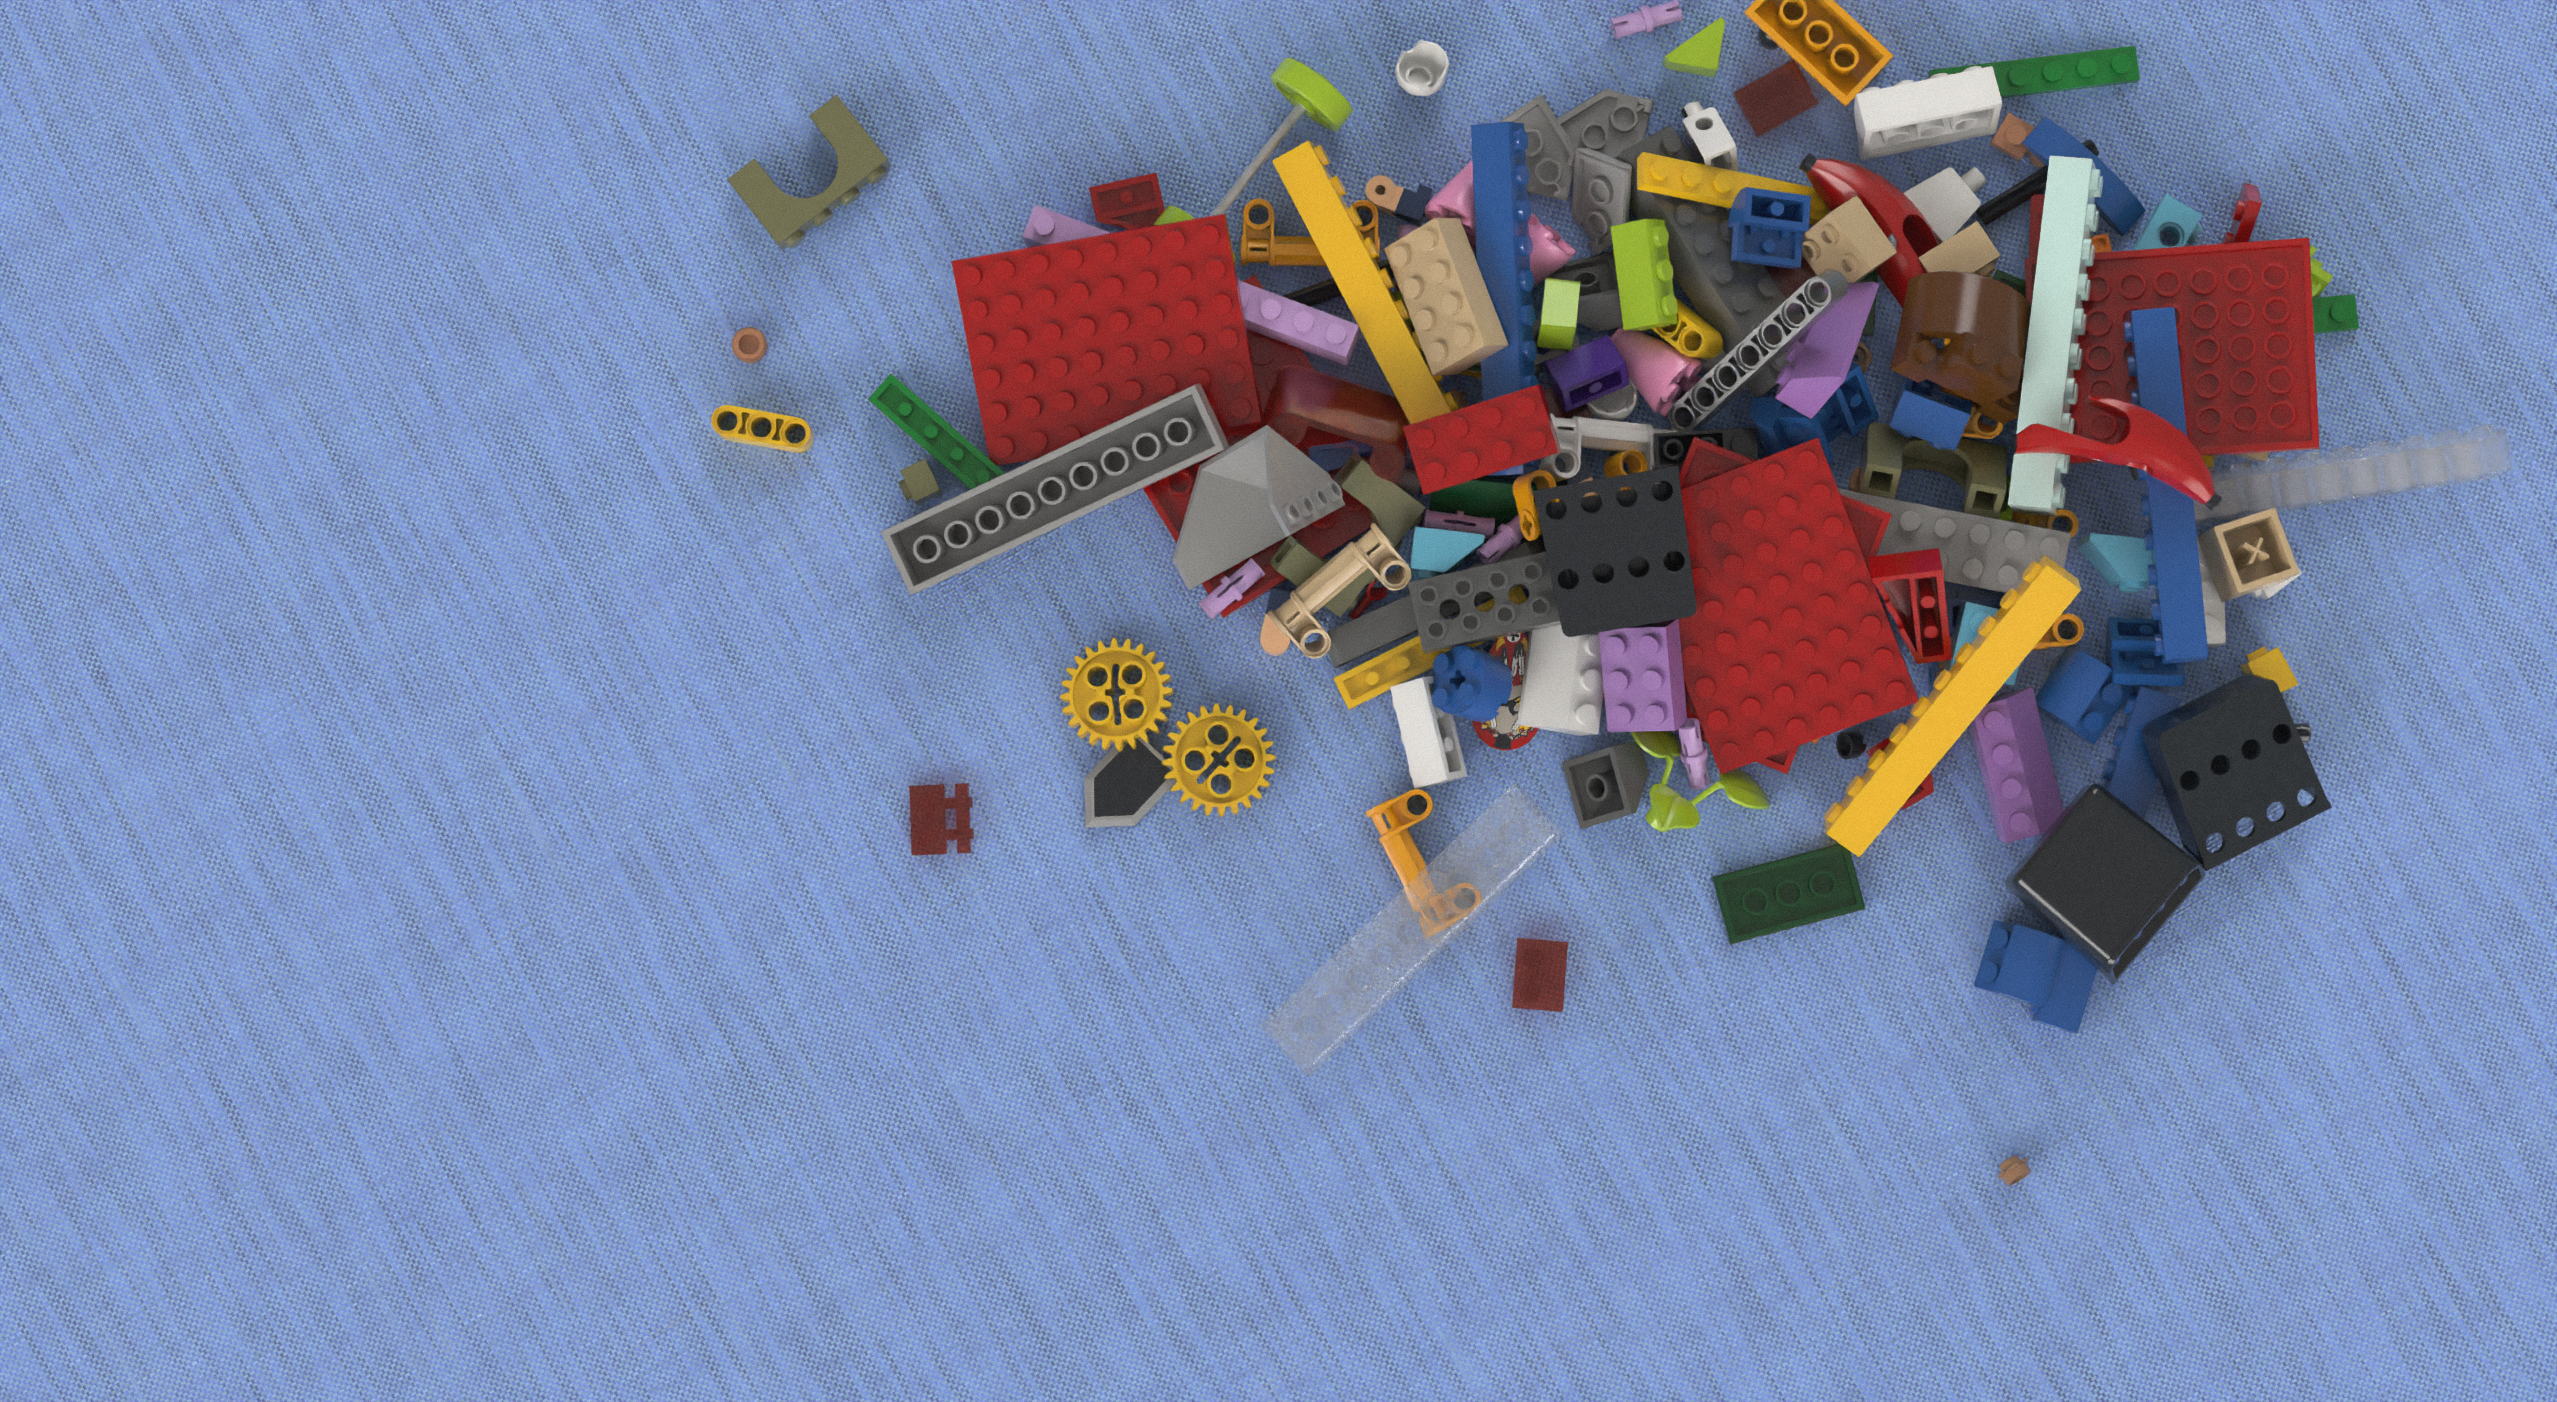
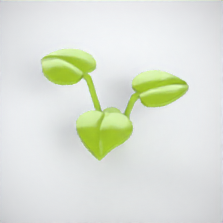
(1669, 807)

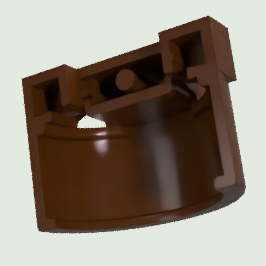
(1986, 332)

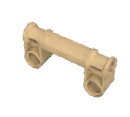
(1296, 615)

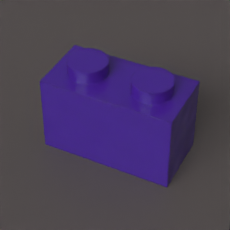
(1587, 373)

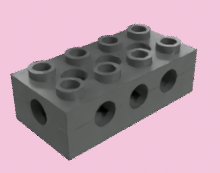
(1467, 585)

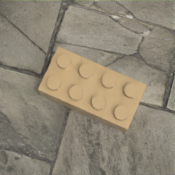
(1446, 296)

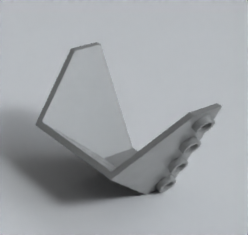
(1249, 502)

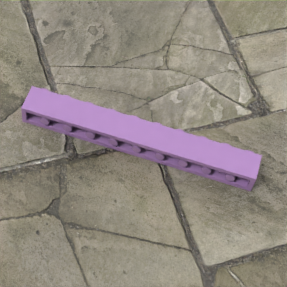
(1263, 310)

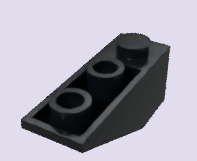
(1672, 447)

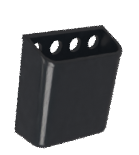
(1618, 553)
(2230, 761)
(2104, 879)

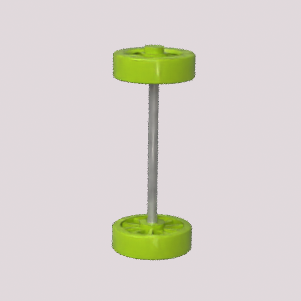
(1310, 95)

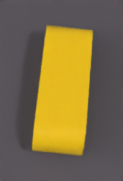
(1689, 332)
(749, 418)

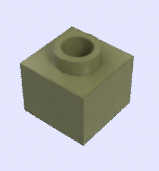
(919, 483)

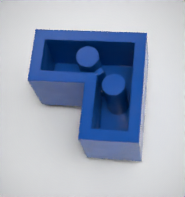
(1929, 414)

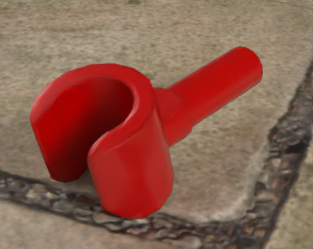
(1371, 594)

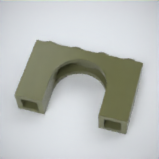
(790, 217)
(1973, 465)
(1390, 508)

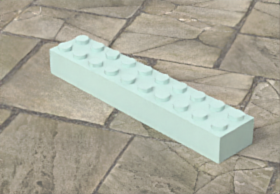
(2055, 327)

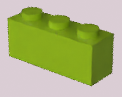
(1644, 274)

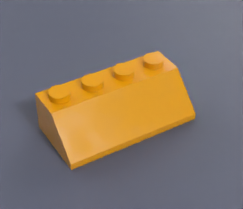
(1823, 43)

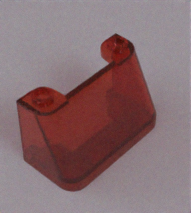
(1342, 408)

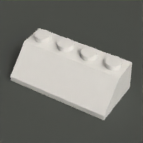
(1927, 112)
(1562, 682)

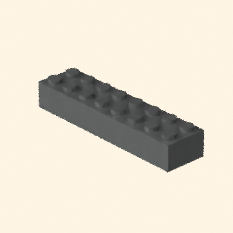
(1724, 292)

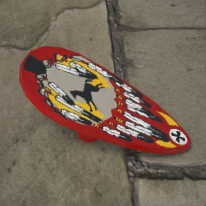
(1503, 730)

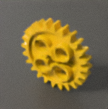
(1086, 697)
(1242, 781)

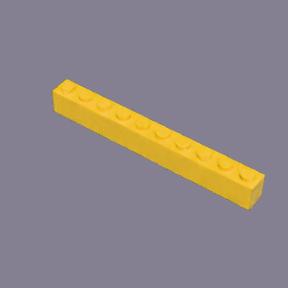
(1362, 282)
(1951, 705)

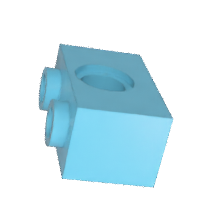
(2171, 217)

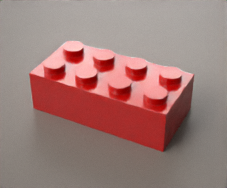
(1482, 439)

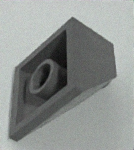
(1599, 293)
(1606, 783)

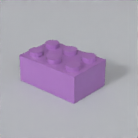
(1643, 677)

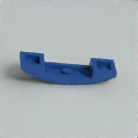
(2117, 203)

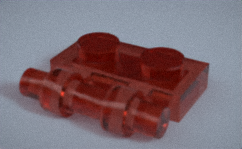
(929, 823)

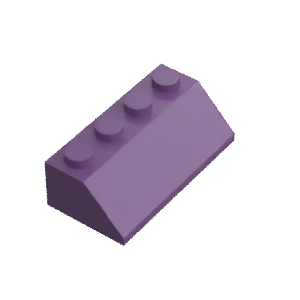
(1825, 352)
(2016, 766)

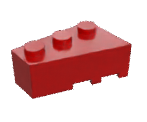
(1916, 599)

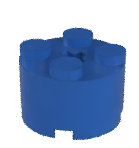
(1470, 683)

